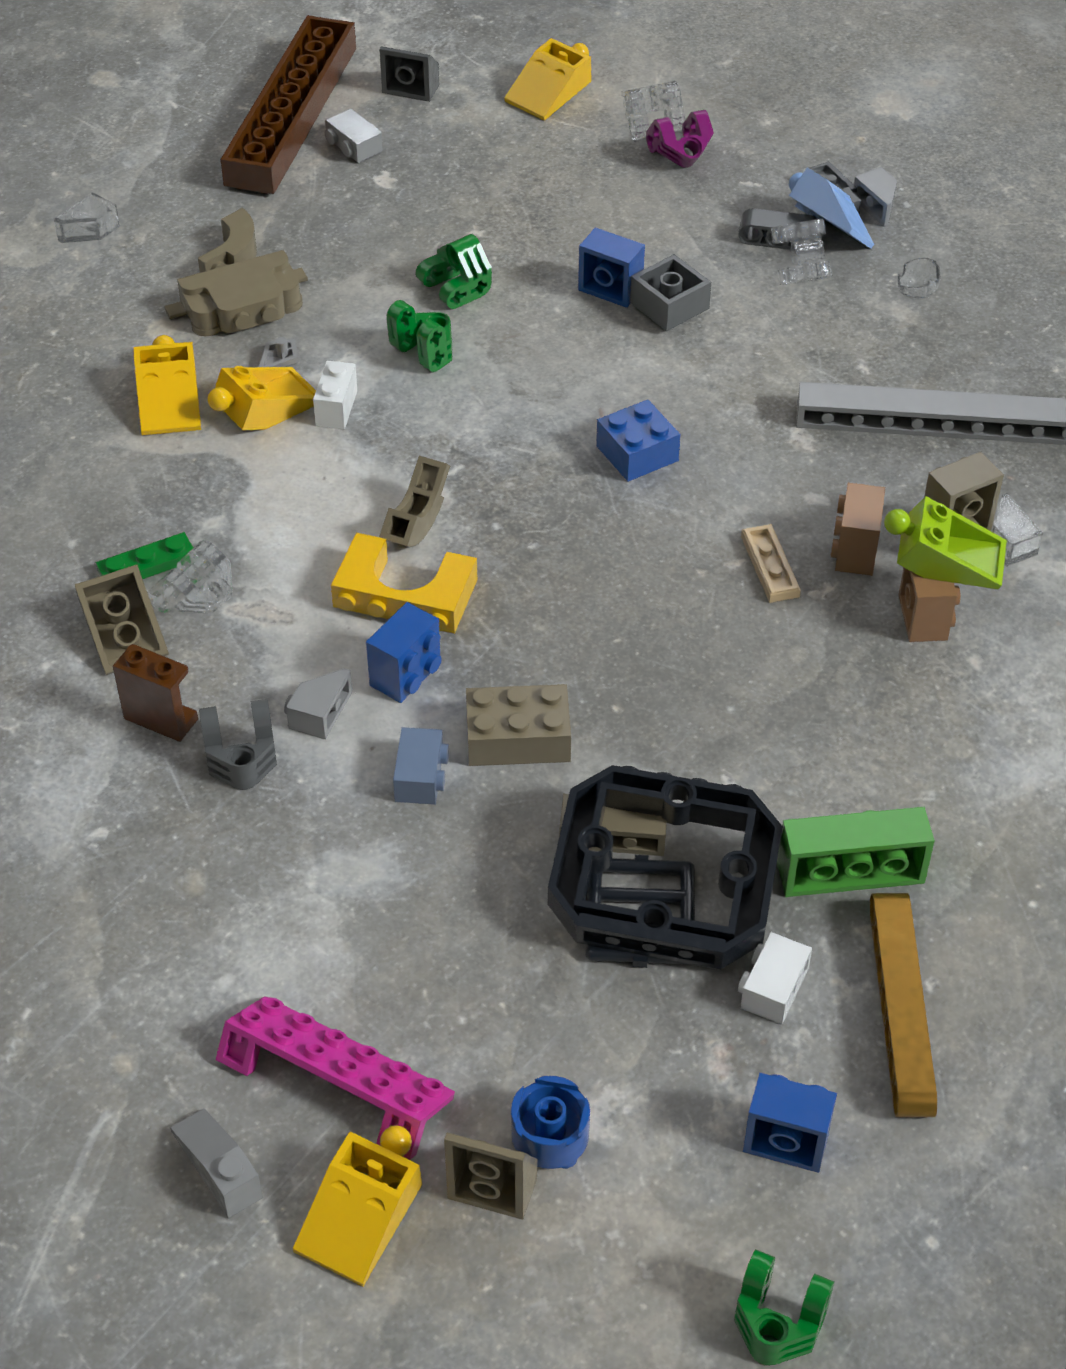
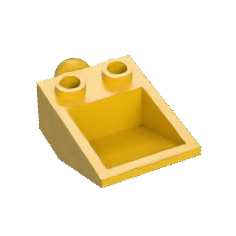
(551, 78)
(167, 387)
(260, 395)
(359, 1212)

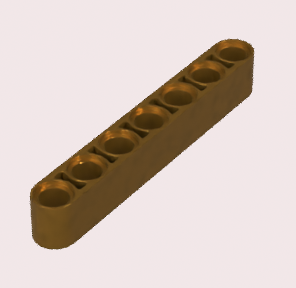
(902, 1006)

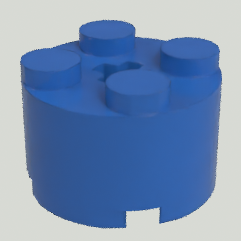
(551, 1122)

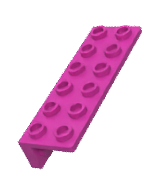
(328, 1053)

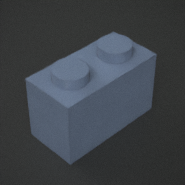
(419, 765)

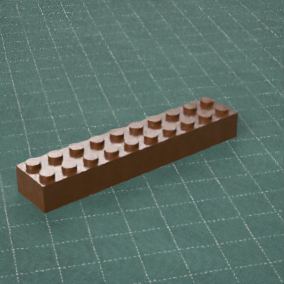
(288, 105)

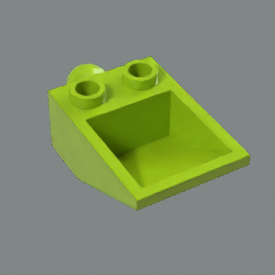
(947, 545)

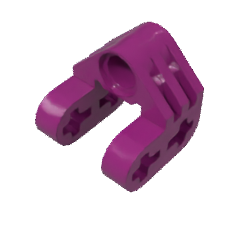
(696, 135)

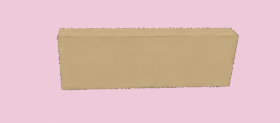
(770, 563)

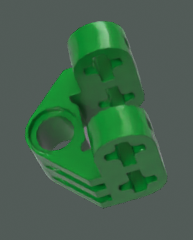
(460, 257)
(427, 330)
(754, 1322)

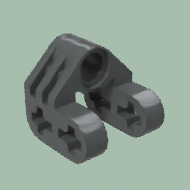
(239, 764)

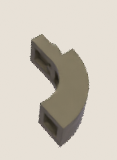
(239, 242)
(420, 506)

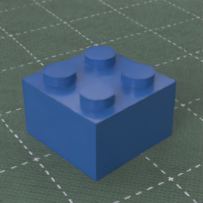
(608, 264)
(638, 440)
(403, 652)
(789, 1122)

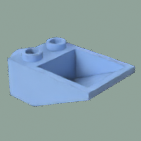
(824, 200)

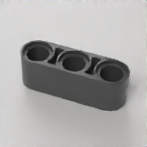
(757, 225)

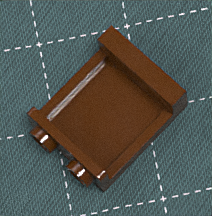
(151, 692)

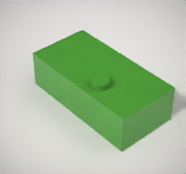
(855, 851)

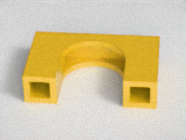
(359, 589)

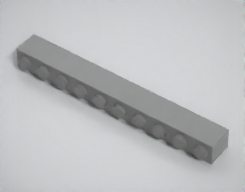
(931, 413)

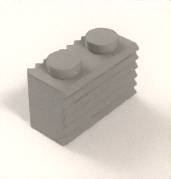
(353, 135)

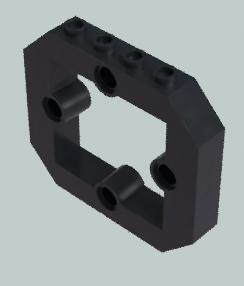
(677, 937)

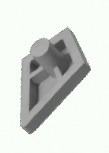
(279, 353)

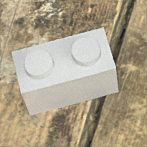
(335, 394)
(775, 977)

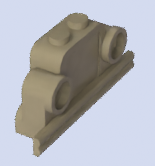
(239, 295)

